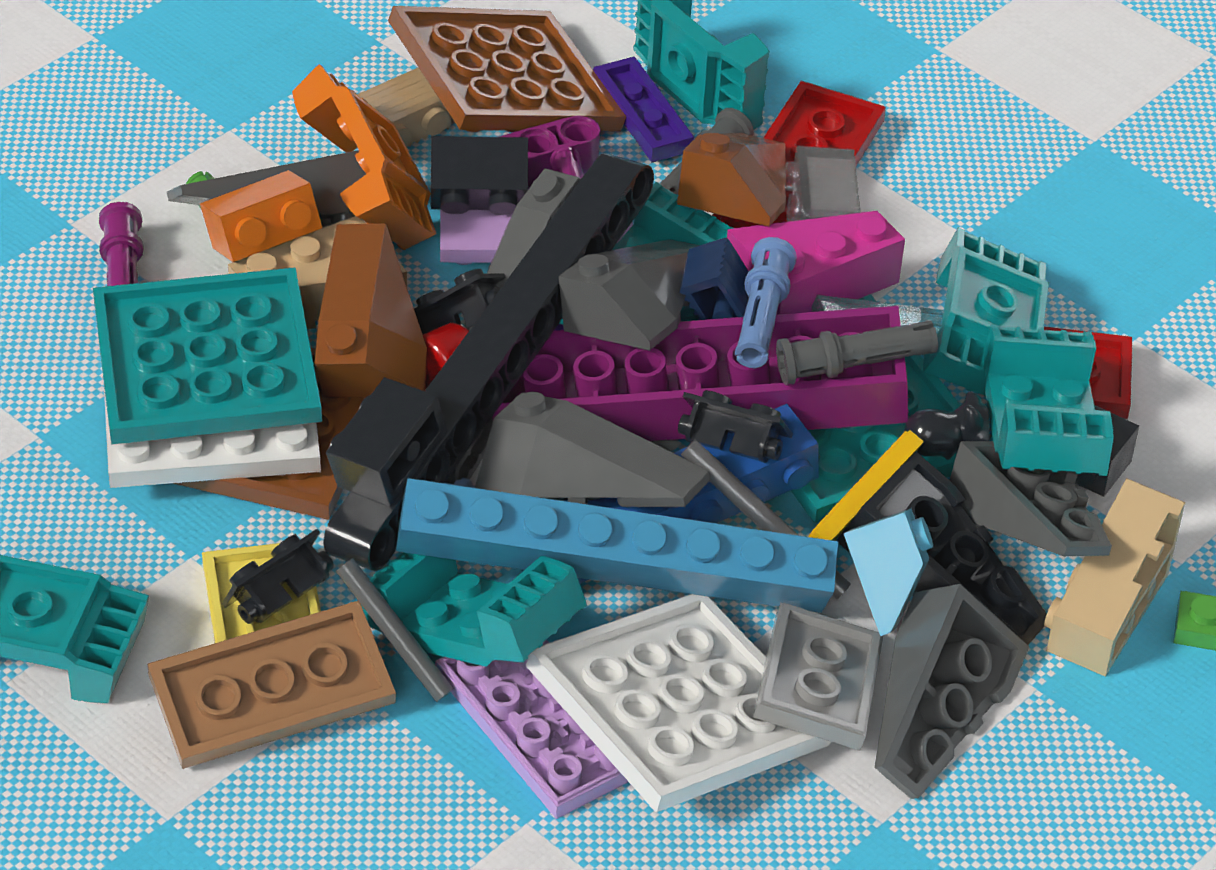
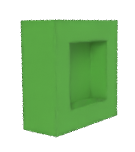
(1196, 620)

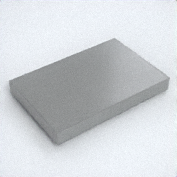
(819, 676)

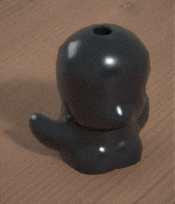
(945, 429)

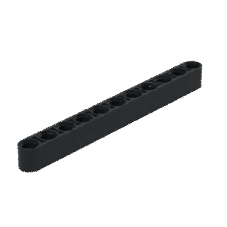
(501, 344)

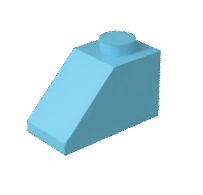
(890, 563)

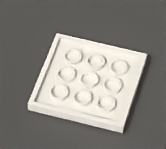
(214, 456)
(670, 699)

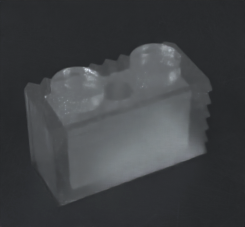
(821, 183)

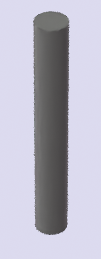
(394, 630)

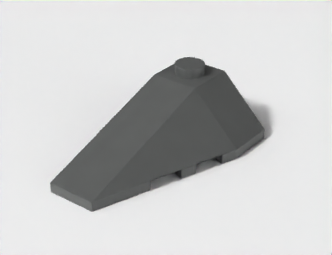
(326, 175)

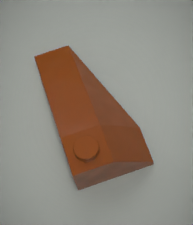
(734, 176)
(367, 317)

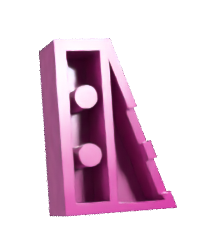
(834, 255)

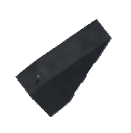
(959, 548)

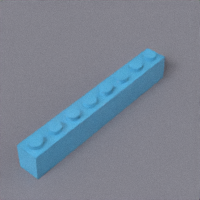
(617, 545)

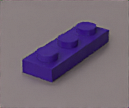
(647, 111)

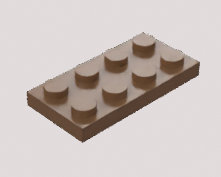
(271, 684)

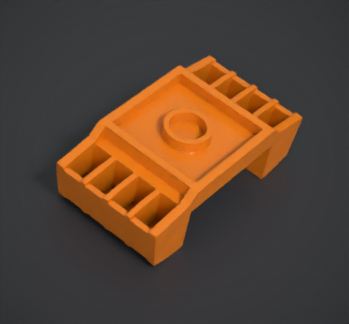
(392, 185)

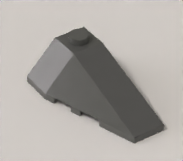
(530, 220)
(626, 293)
(564, 451)
(1027, 504)
(943, 677)

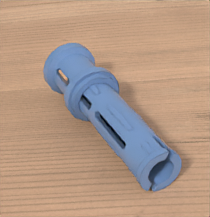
(766, 287)

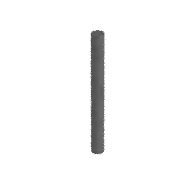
(746, 499)

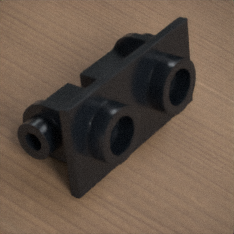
(469, 296)
(753, 428)
(260, 587)

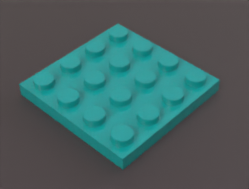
(205, 355)

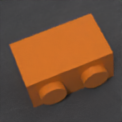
(261, 215)

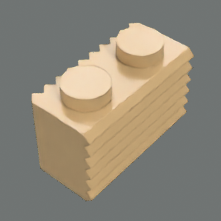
(410, 106)

